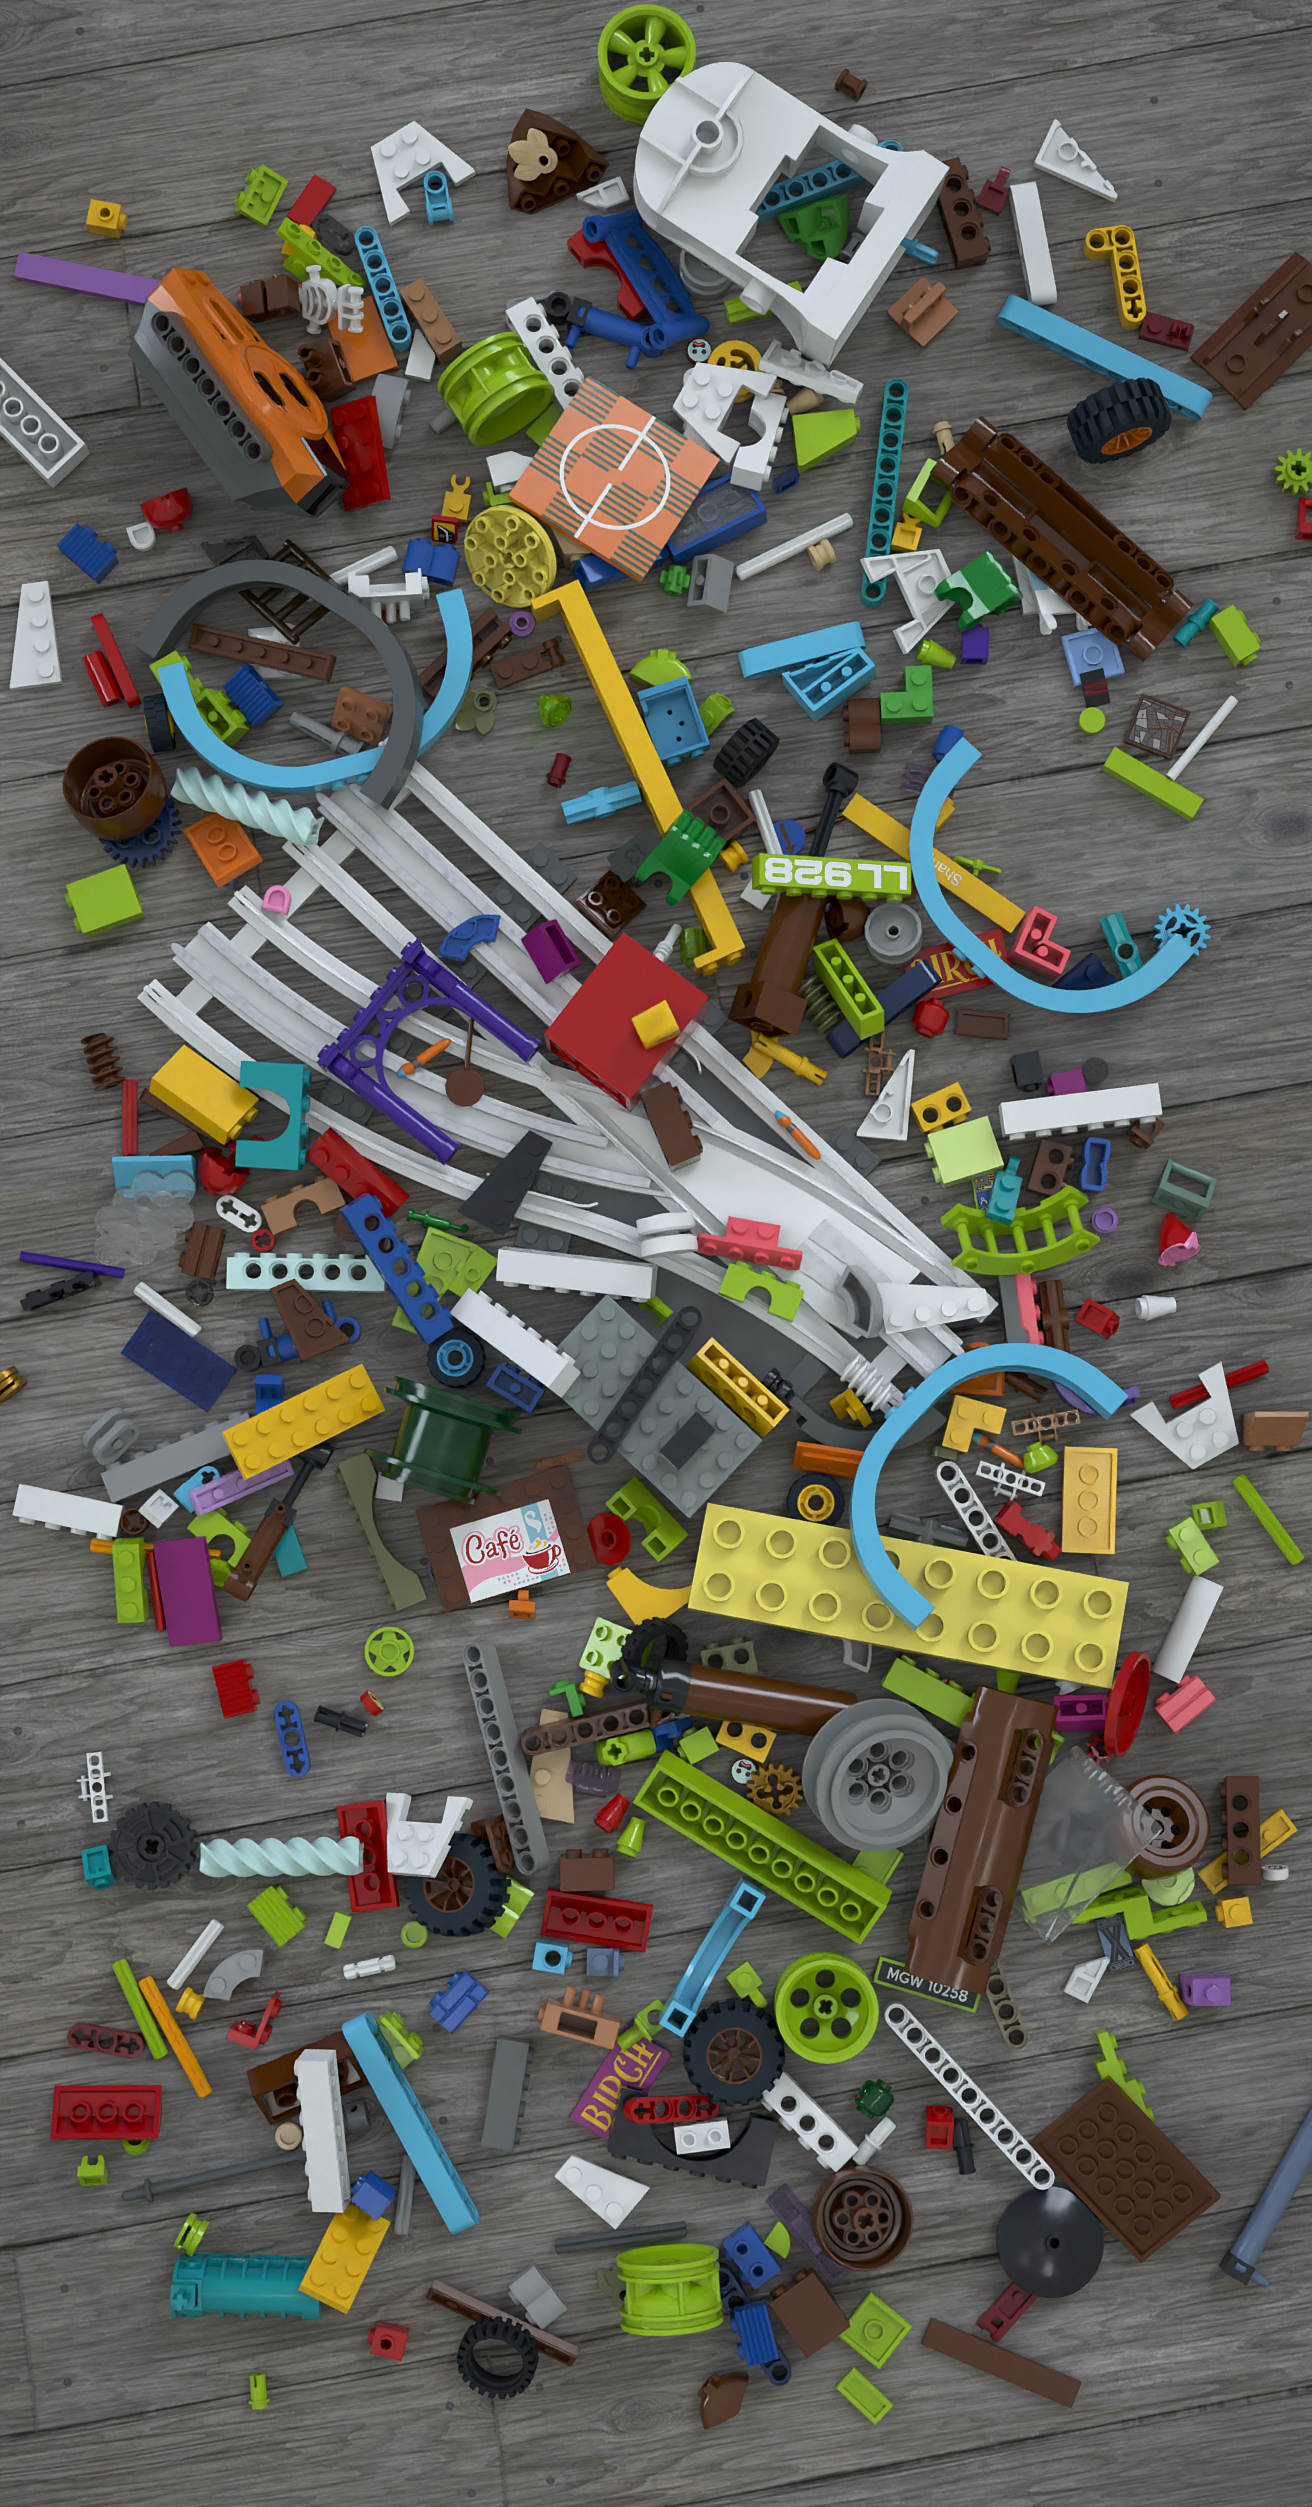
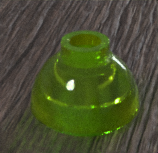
(554, 709)

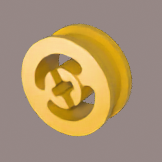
(732, 355)

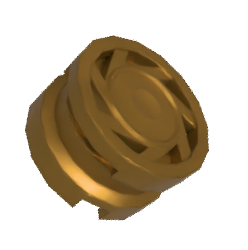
(10, 1383)

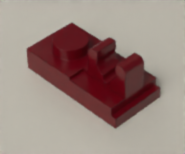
(1166, 331)

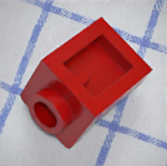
(1098, 1319)
(939, 2127)

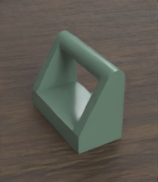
(1179, 1199)

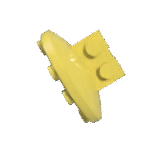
(510, 556)

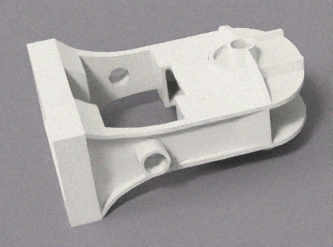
(716, 154)

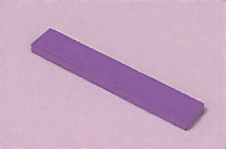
(83, 278)

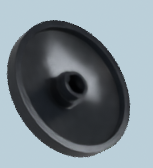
(1025, 2238)

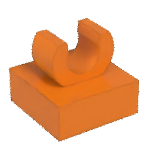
(522, 1607)

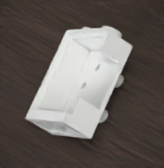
(391, 596)

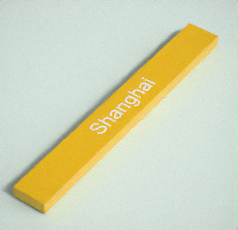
(948, 873)

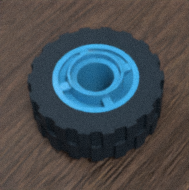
(471, 1365)

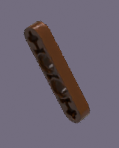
(153, 1101)

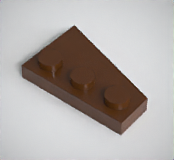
(305, 1321)

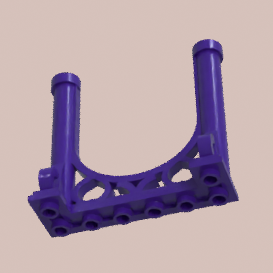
(459, 996)

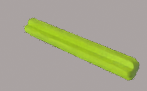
(1268, 1519)
(140, 2008)

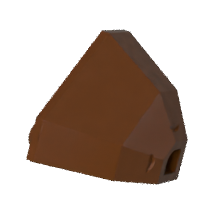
(576, 171)

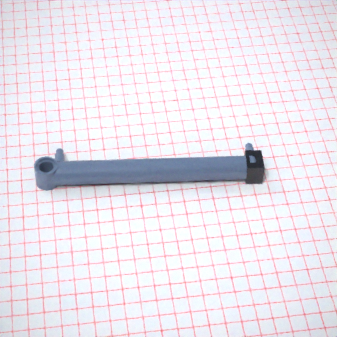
(1241, 2259)

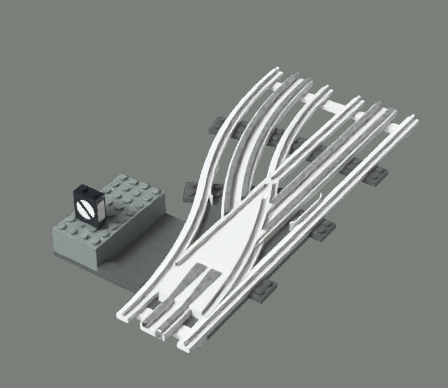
(602, 1157)

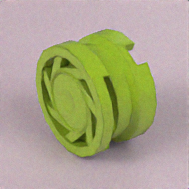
(193, 2236)

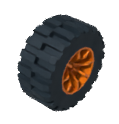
(1119, 420)

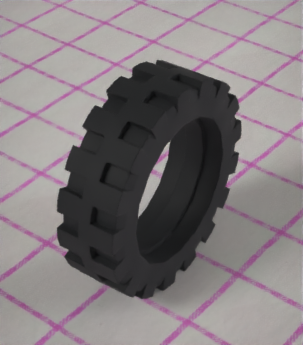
(648, 1631)

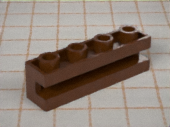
(487, 636)

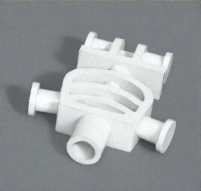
(323, 302)

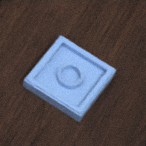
(1091, 651)

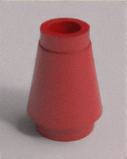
(612, 1813)

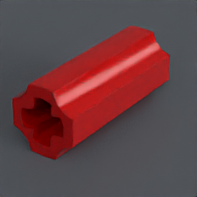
(102, 679)

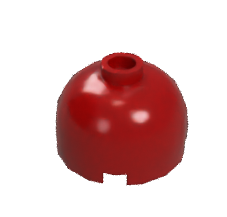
(168, 510)
(220, 1173)

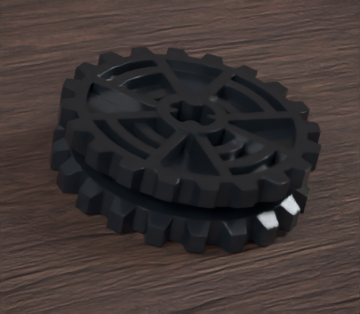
(132, 1844)

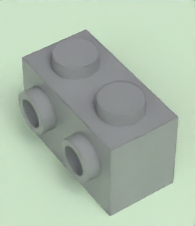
(710, 584)

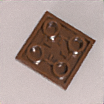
(610, 904)

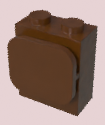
(808, 2311)

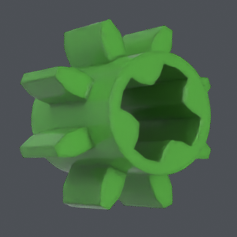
(674, 580)

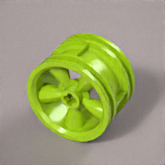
(655, 26)

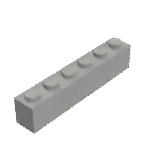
(169, 1460)

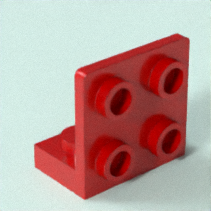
(245, 2032)

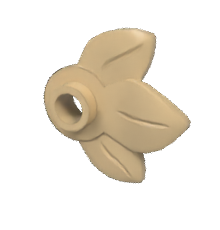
(528, 155)

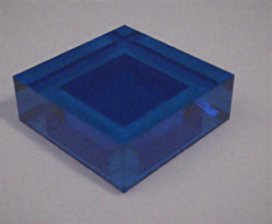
(785, 480)

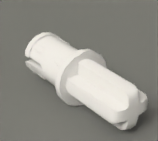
(873, 2141)

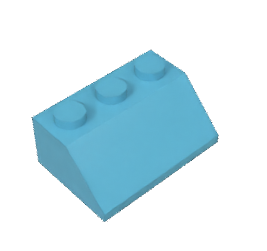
(127, 1167)

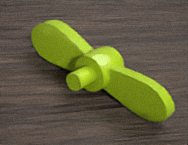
(976, 865)

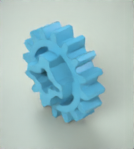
(1179, 920)

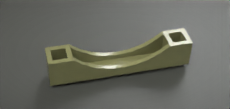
(361, 1480)

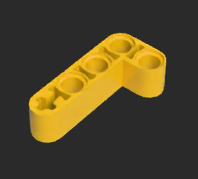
(1121, 277)

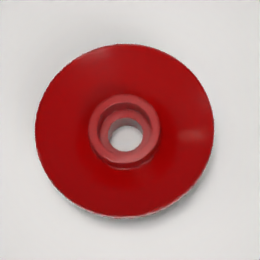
(600, 1535)

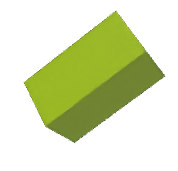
(338, 1929)

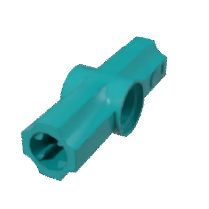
(1117, 935)

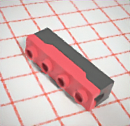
(1018, 1308)

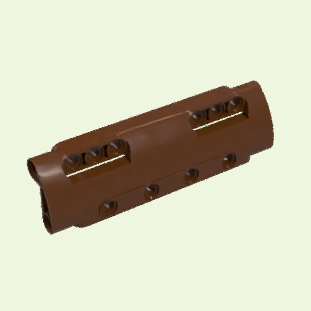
(1061, 538)
(982, 1839)

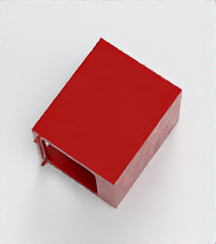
(597, 1027)

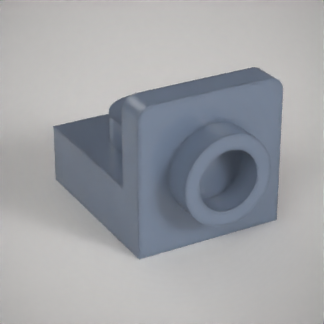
(604, 1961)

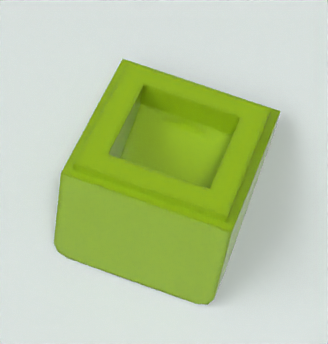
(1209, 1515)

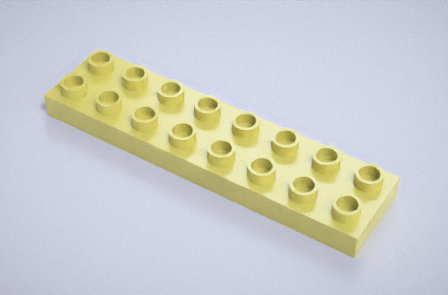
(984, 1605)

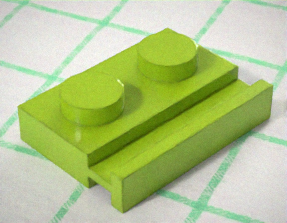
(878, 1864)

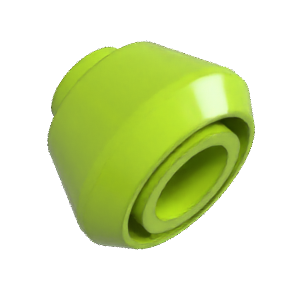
(1038, 1457)

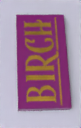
(635, 2067)

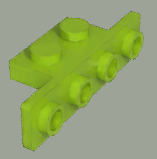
(311, 252)

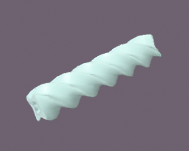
(251, 809)
(274, 1858)

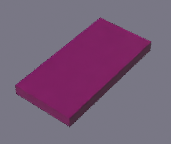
(187, 1591)

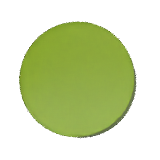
(1091, 720)
(414, 1934)

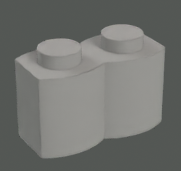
(537, 2296)

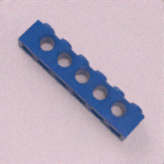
(355, 1215)

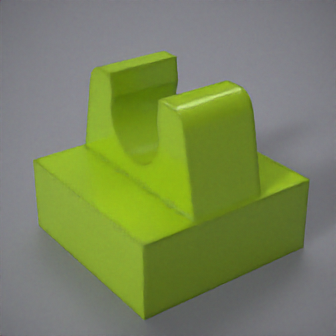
(92, 2174)

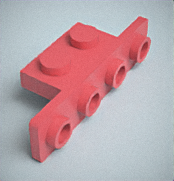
(750, 1242)

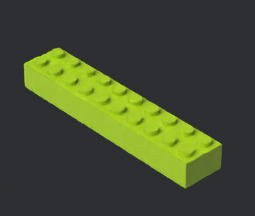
(763, 1847)

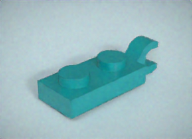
(1004, 1193)

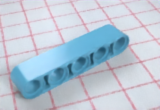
(381, 277)
(800, 650)

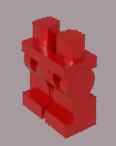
(1030, 1535)

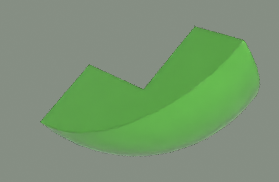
(819, 225)

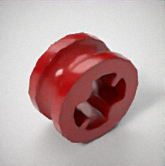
(261, 1232)

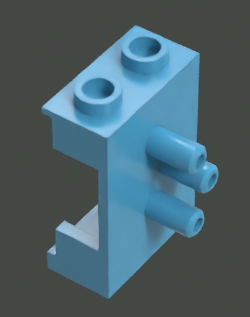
(671, 718)

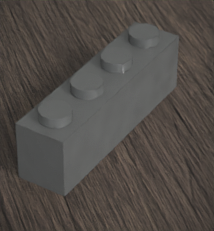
(505, 2093)

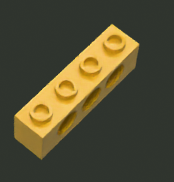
(737, 1387)

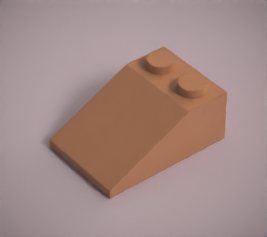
(1272, 1429)

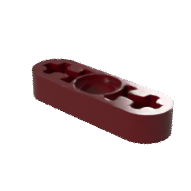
(88, 2030)

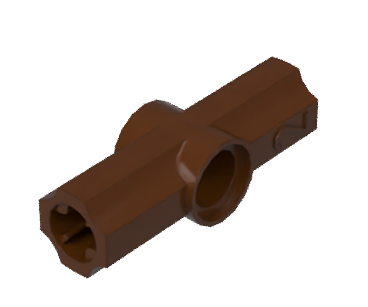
(1054, 1315)

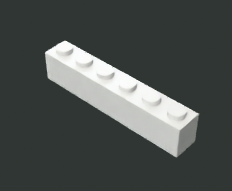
(1080, 1110)
(576, 1272)
(515, 1342)
(323, 2130)

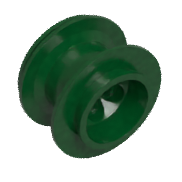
(442, 1441)

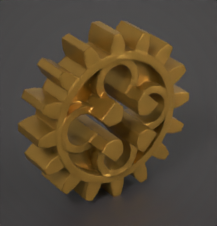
(783, 1778)

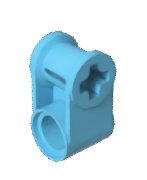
(437, 201)
(196, 1481)

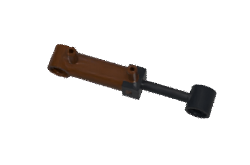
(273, 1527)

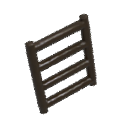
(276, 619)

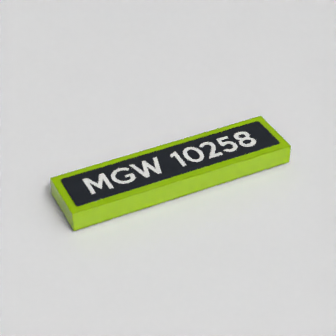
(891, 1974)

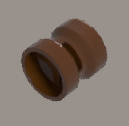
(131, 1523)

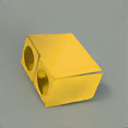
(656, 1025)

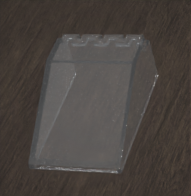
(1078, 1843)

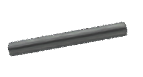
(621, 2237)

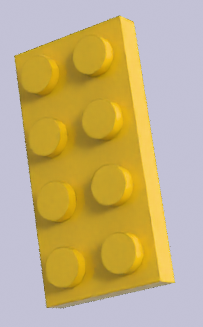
(1089, 1500)
(344, 2257)

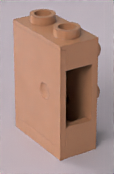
(578, 2019)

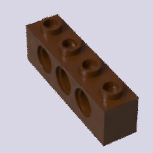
(964, 252)
(1247, 1788)

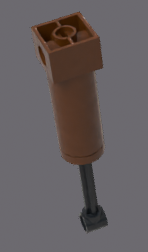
(771, 998)

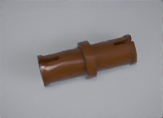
(1025, 1385)

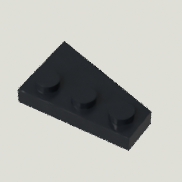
(60, 1290)

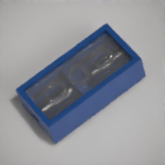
(714, 518)

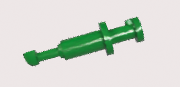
(434, 1221)

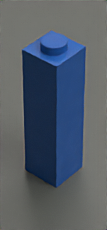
(596, 572)

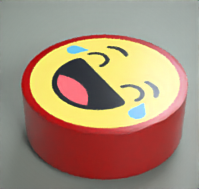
(371, 1703)

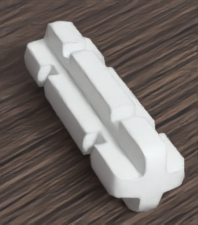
(369, 1967)

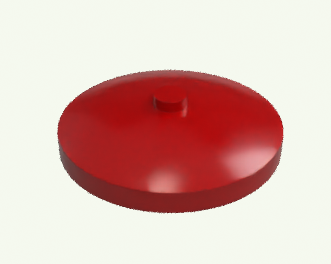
(1126, 1703)

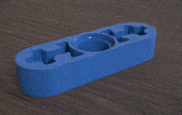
(281, 1720)

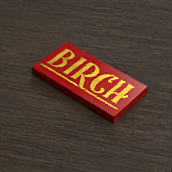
(957, 974)

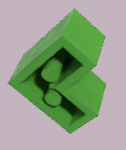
(913, 704)

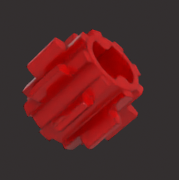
(1092, 1752)

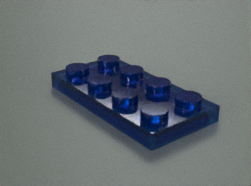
(179, 1361)

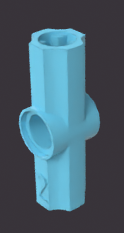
(601, 803)

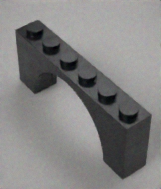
(744, 2162)

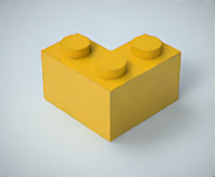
(966, 1416)

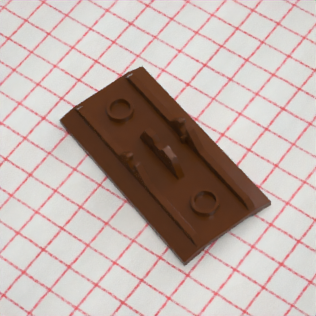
(1262, 334)

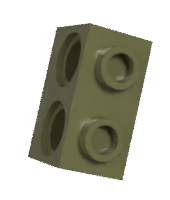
(727, 1653)

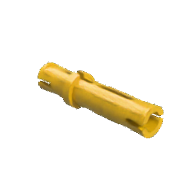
(790, 1059)
(1163, 1985)

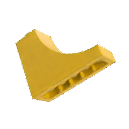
(644, 1600)

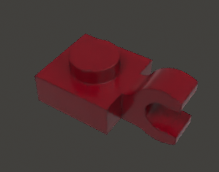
(994, 193)

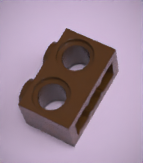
(1043, 1167)

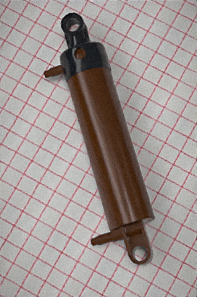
(729, 1695)

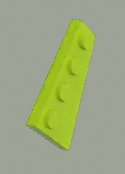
(441, 1259)

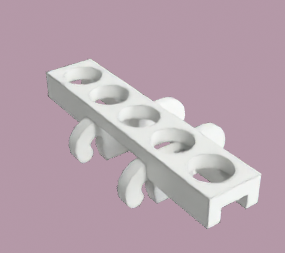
(1016, 1485)
(92, 1780)

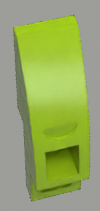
(1116, 2069)

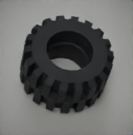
(746, 752)

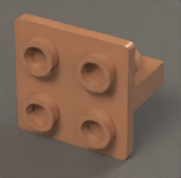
(923, 311)
(361, 715)

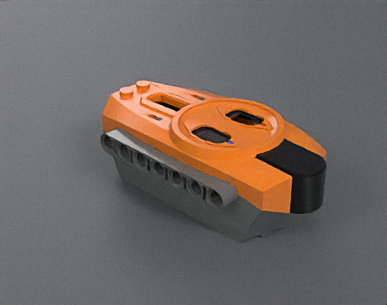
(237, 399)

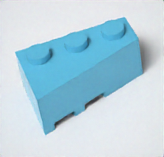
(830, 682)

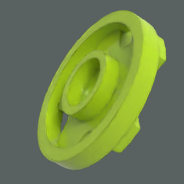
(389, 1651)

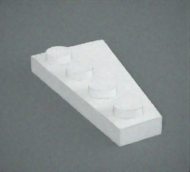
(36, 646)
(923, 1306)

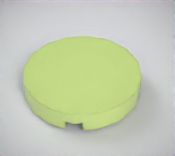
(1171, 1890)

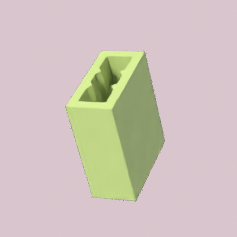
(963, 1152)

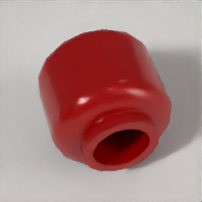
(930, 1018)

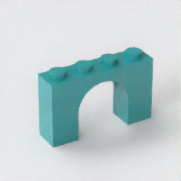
(291, 1083)

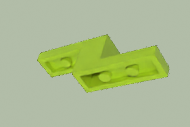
(1137, 1915)

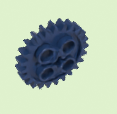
(140, 848)

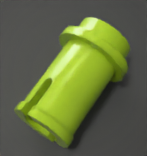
(258, 2391)

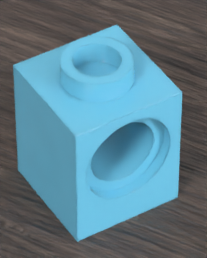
(540, 1962)

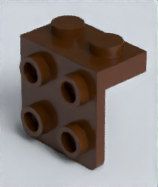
(496, 1833)

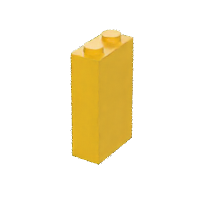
(204, 1095)

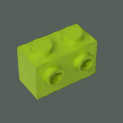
(220, 716)
(1191, 1546)

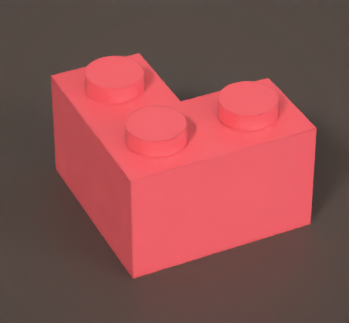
(1034, 949)

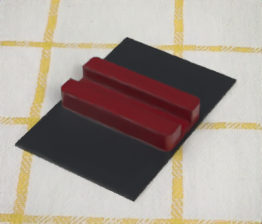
(1095, 688)

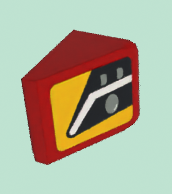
(445, 529)

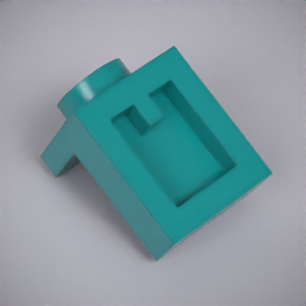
(98, 1867)

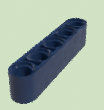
(893, 1000)
(734, 2287)

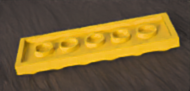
(302, 1421)

